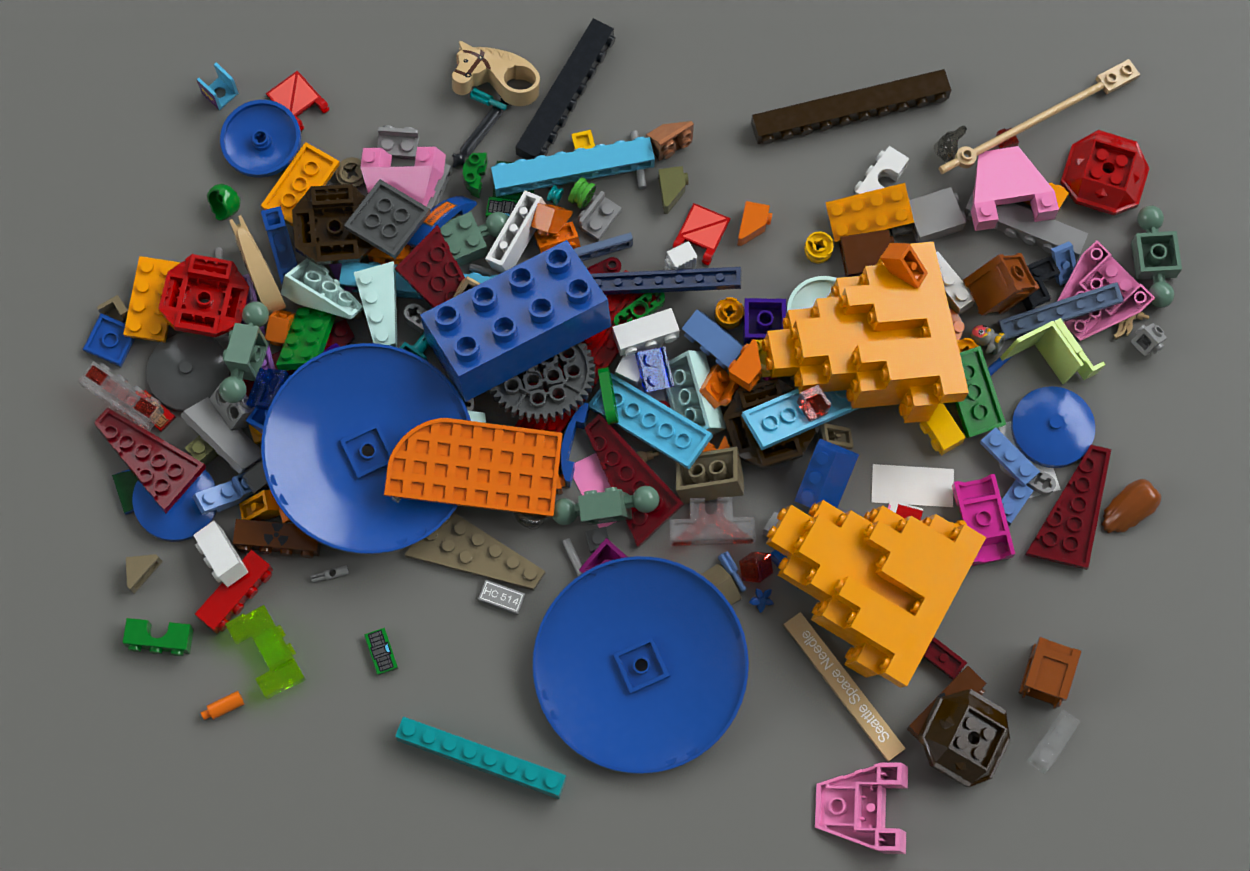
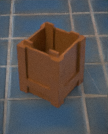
(1001, 284)
(1049, 672)

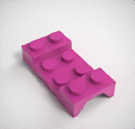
(984, 512)

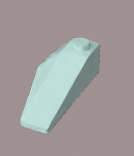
(315, 288)

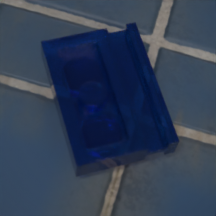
(654, 369)
(266, 387)

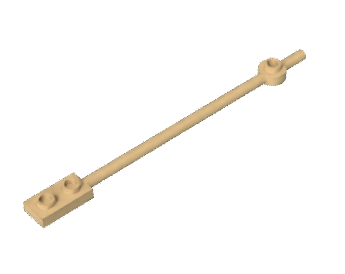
(1108, 81)

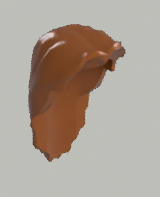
(1131, 506)

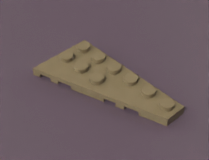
(470, 550)

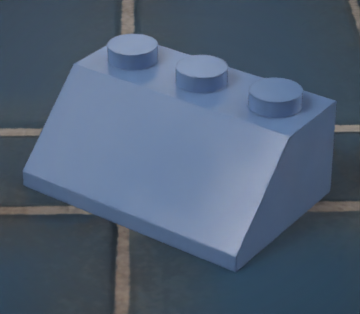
(712, 338)

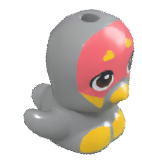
(987, 337)

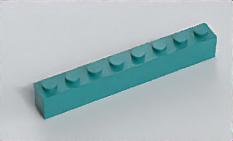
(481, 757)

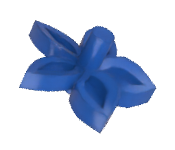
(761, 599)

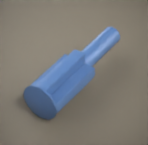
(730, 566)

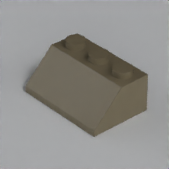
(711, 476)

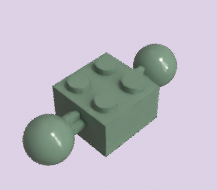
(466, 237)
(1156, 255)
(244, 352)
(605, 506)

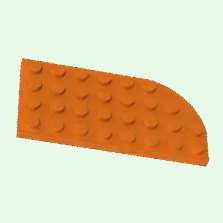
(477, 466)

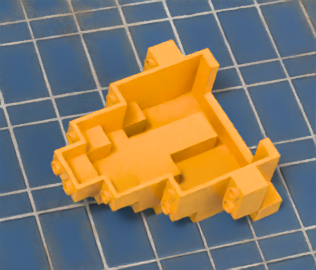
(875, 342)
(876, 579)

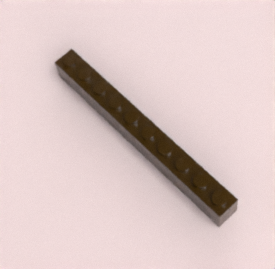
(850, 107)

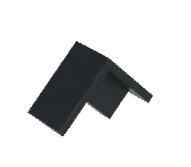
(1041, 271)

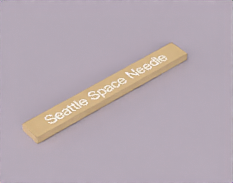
(844, 687)

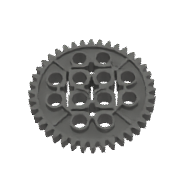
(572, 388)

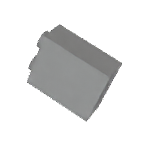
(936, 215)

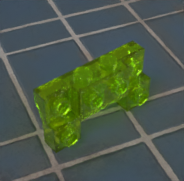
(269, 639)

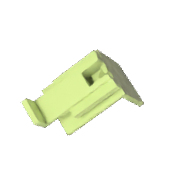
(1058, 349)

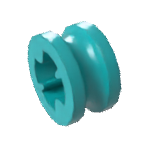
(555, 194)

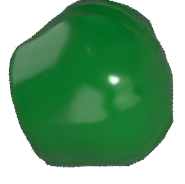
(223, 201)

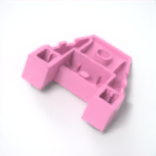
(1009, 178)
(413, 181)
(856, 807)

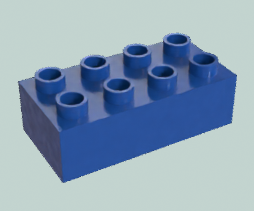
(516, 320)

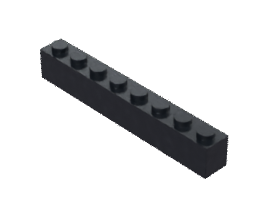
(565, 90)

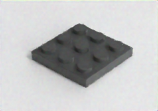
(387, 218)

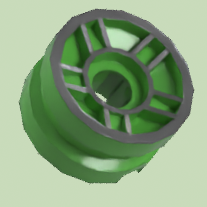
(582, 193)

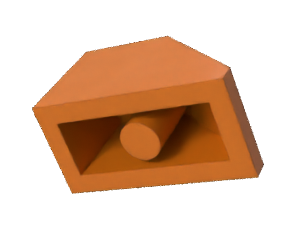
(550, 218)
(754, 221)
(904, 263)
(279, 326)

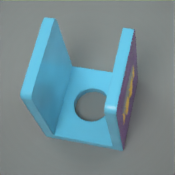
(223, 81)

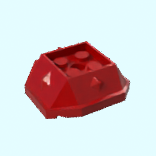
(1100, 190)
(203, 279)

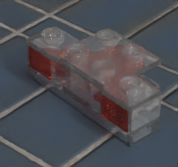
(121, 396)
(712, 525)

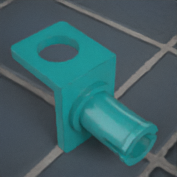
(418, 348)

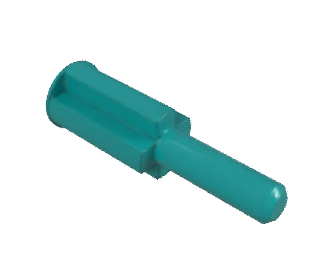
(486, 99)

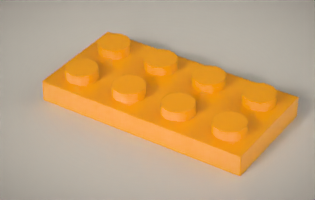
(307, 169)
(870, 211)
(143, 313)

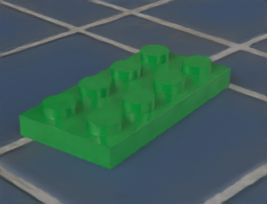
(305, 338)
(981, 407)

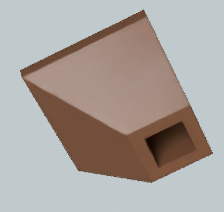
(670, 137)

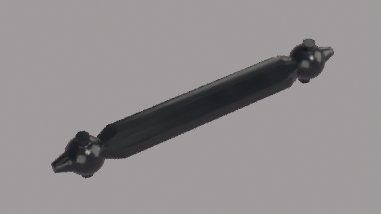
(478, 134)

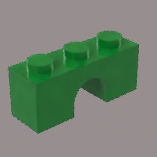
(176, 640)

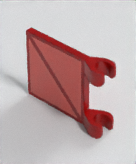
(297, 96)
(703, 229)

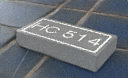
(501, 597)

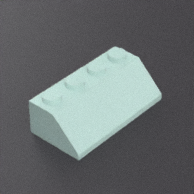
(689, 374)

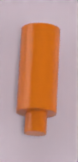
(223, 706)

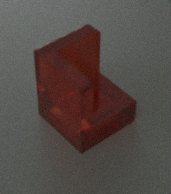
(814, 403)
(756, 567)

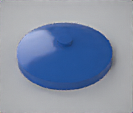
(260, 138)
(1053, 427)
(181, 520)

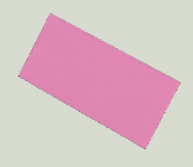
(591, 476)

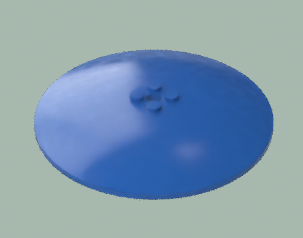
(317, 439)
(590, 654)

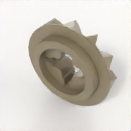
(350, 164)

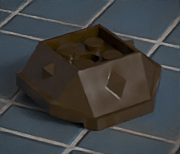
(319, 212)
(741, 436)
(947, 735)

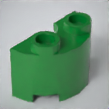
(472, 171)

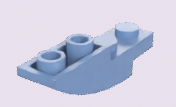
(224, 495)

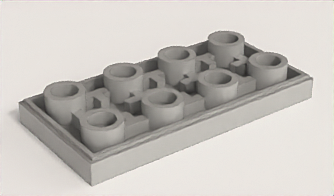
(228, 443)

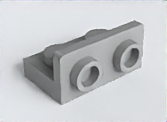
(398, 141)
(598, 216)

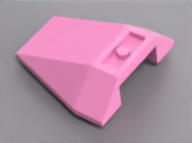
(1095, 270)

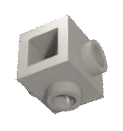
(1149, 339)

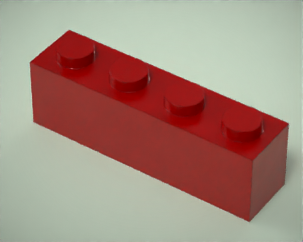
(229, 600)

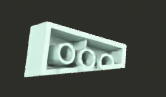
(378, 298)

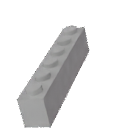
(1047, 234)

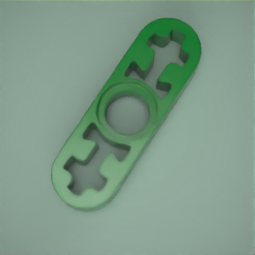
(641, 302)
(608, 395)

